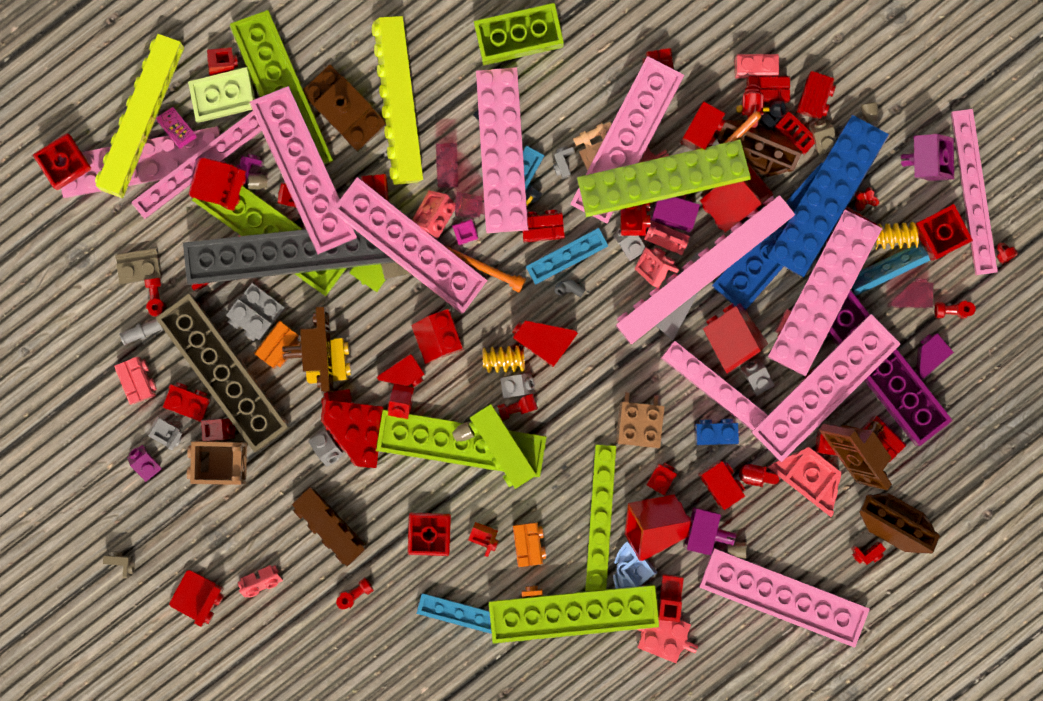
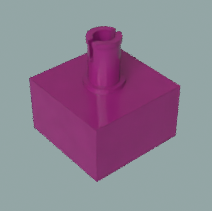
(931, 157)
(676, 213)
(705, 532)

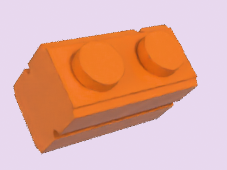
(271, 348)
(527, 544)

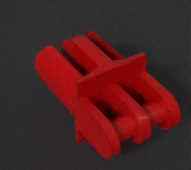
(752, 101)
(757, 475)

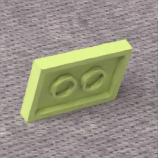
(221, 94)

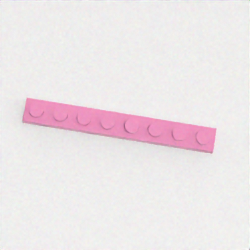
(182, 176)
(974, 191)

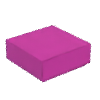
(465, 232)

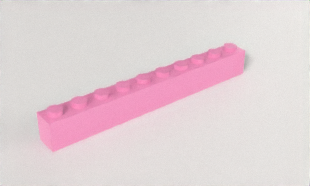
(705, 269)

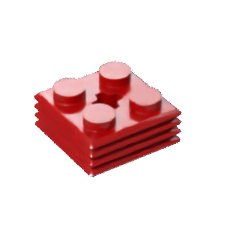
(49, 158)
(439, 524)

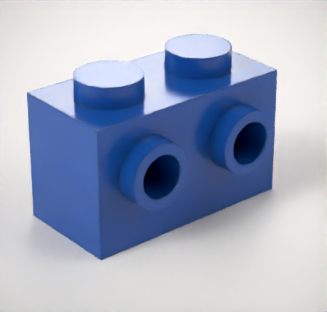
(714, 434)

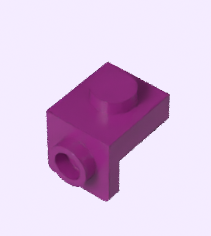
(246, 163)
(143, 463)

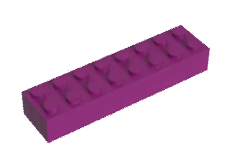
(895, 382)

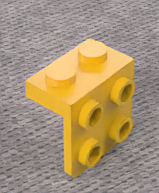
(340, 367)

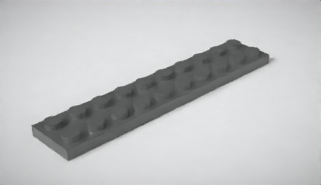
(272, 256)

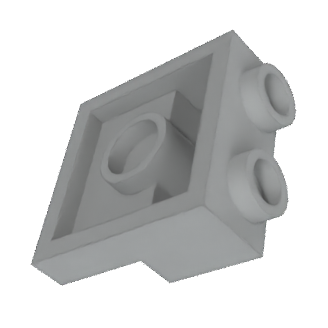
(255, 313)

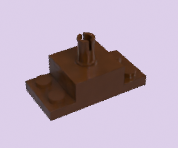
(344, 108)
(315, 350)
(860, 452)

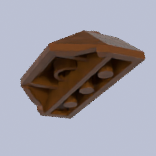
(764, 149)
(898, 523)

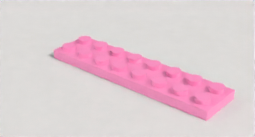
(635, 122)
(502, 150)
(156, 161)
(302, 169)
(409, 245)
(825, 292)
(825, 388)
(784, 597)

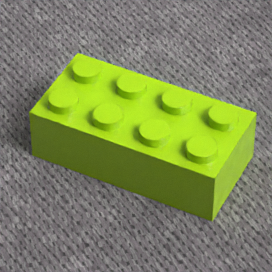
(518, 34)
(503, 447)

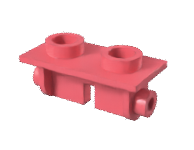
(667, 238)
(268, 579)

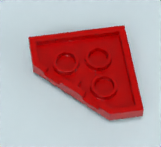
(354, 429)

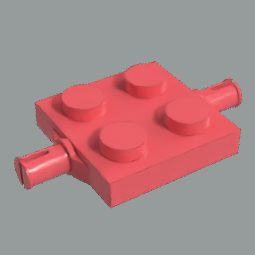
(666, 640)

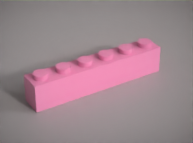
(713, 386)

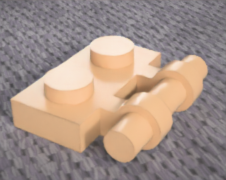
(590, 151)

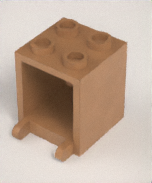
(640, 423)
(226, 462)

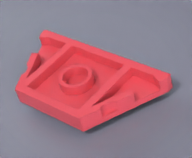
(810, 477)

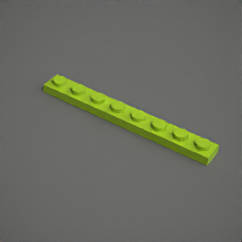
(600, 517)

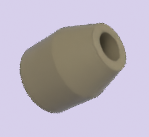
(870, 111)
(257, 181)
(463, 432)
(738, 550)

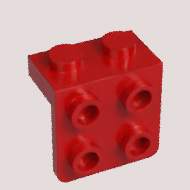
(217, 183)
(197, 597)

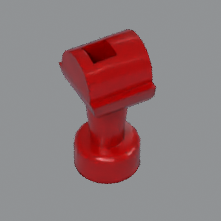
(155, 304)
(962, 309)
(524, 405)
(348, 598)

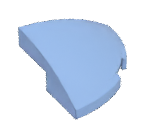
(631, 571)

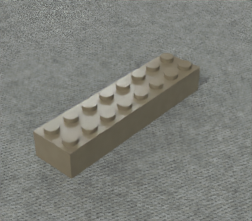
(223, 372)

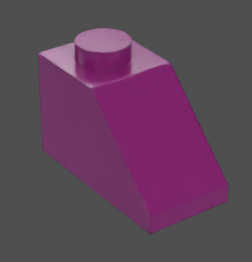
(931, 354)

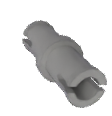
(140, 331)

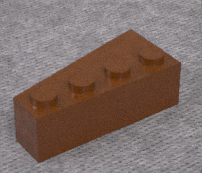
(329, 526)

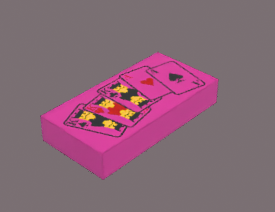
(176, 127)

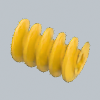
(897, 235)
(503, 359)

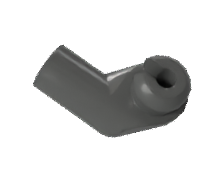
(567, 287)

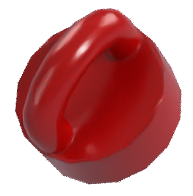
(1006, 255)

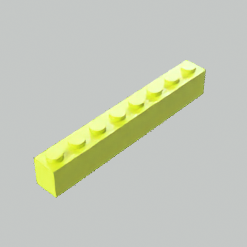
(397, 100)
(139, 116)

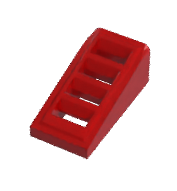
(801, 128)

